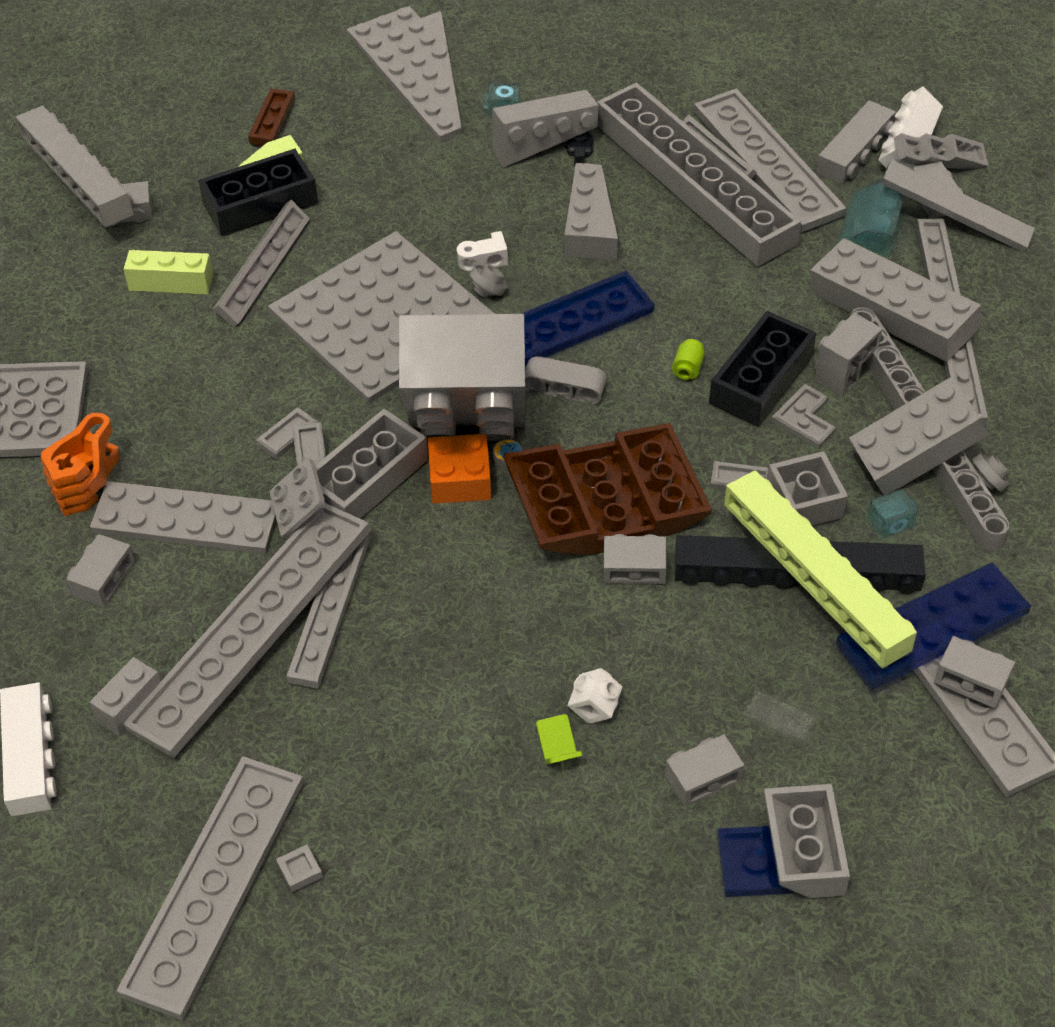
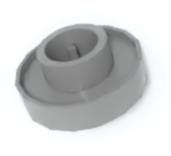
(488, 280)
(991, 471)

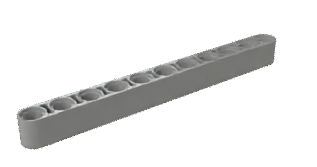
(957, 473)

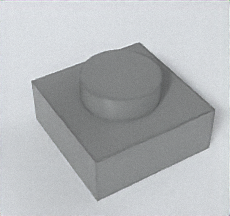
(299, 868)

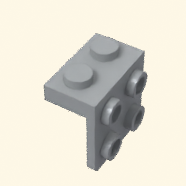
(296, 497)

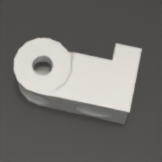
(483, 252)

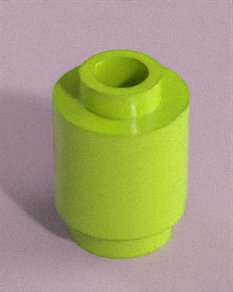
(688, 359)

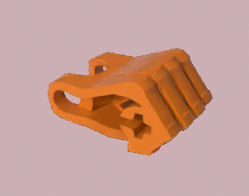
(70, 462)

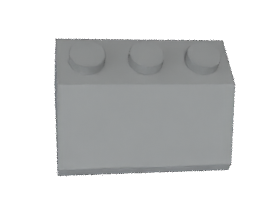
(807, 840)

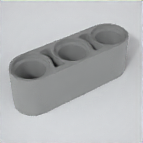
(565, 379)

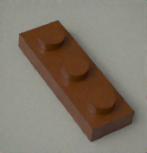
(271, 117)

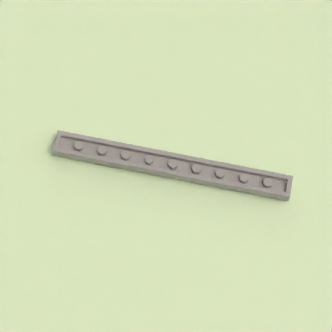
(941, 270)

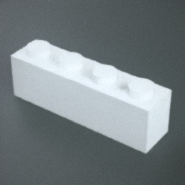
(915, 118)
(26, 750)

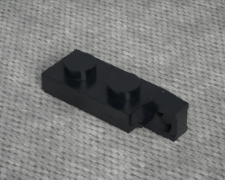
(580, 146)

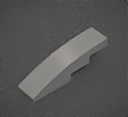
(952, 151)

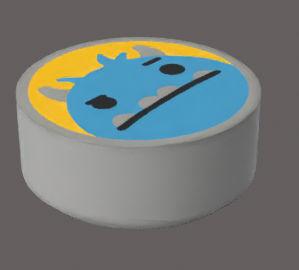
(502, 447)

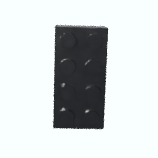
(257, 191)
(762, 368)

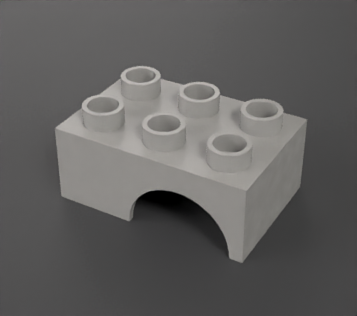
(463, 373)

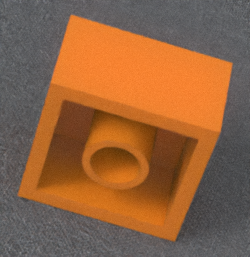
(459, 468)

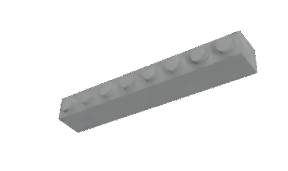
(75, 166)

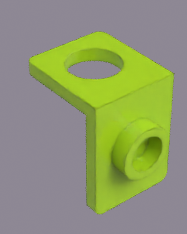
(556, 739)

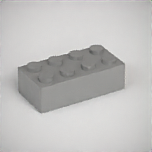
(919, 436)
(371, 464)

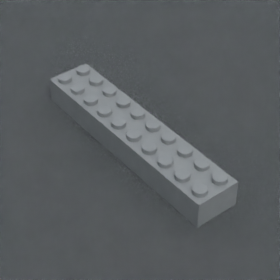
(698, 174)

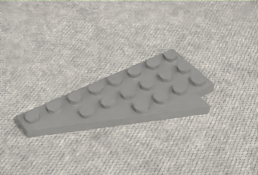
(416, 63)

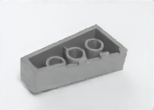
(540, 124)
(590, 220)

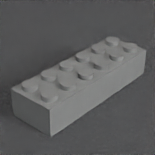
(900, 298)

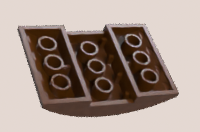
(607, 489)

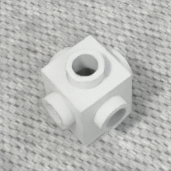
(595, 696)

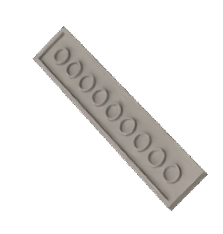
(246, 630)

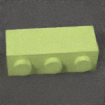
(168, 272)

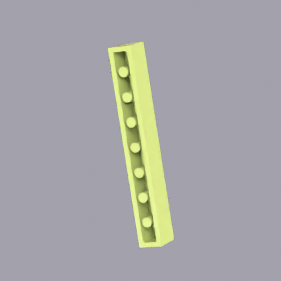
(820, 569)

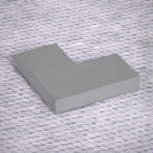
(799, 416)

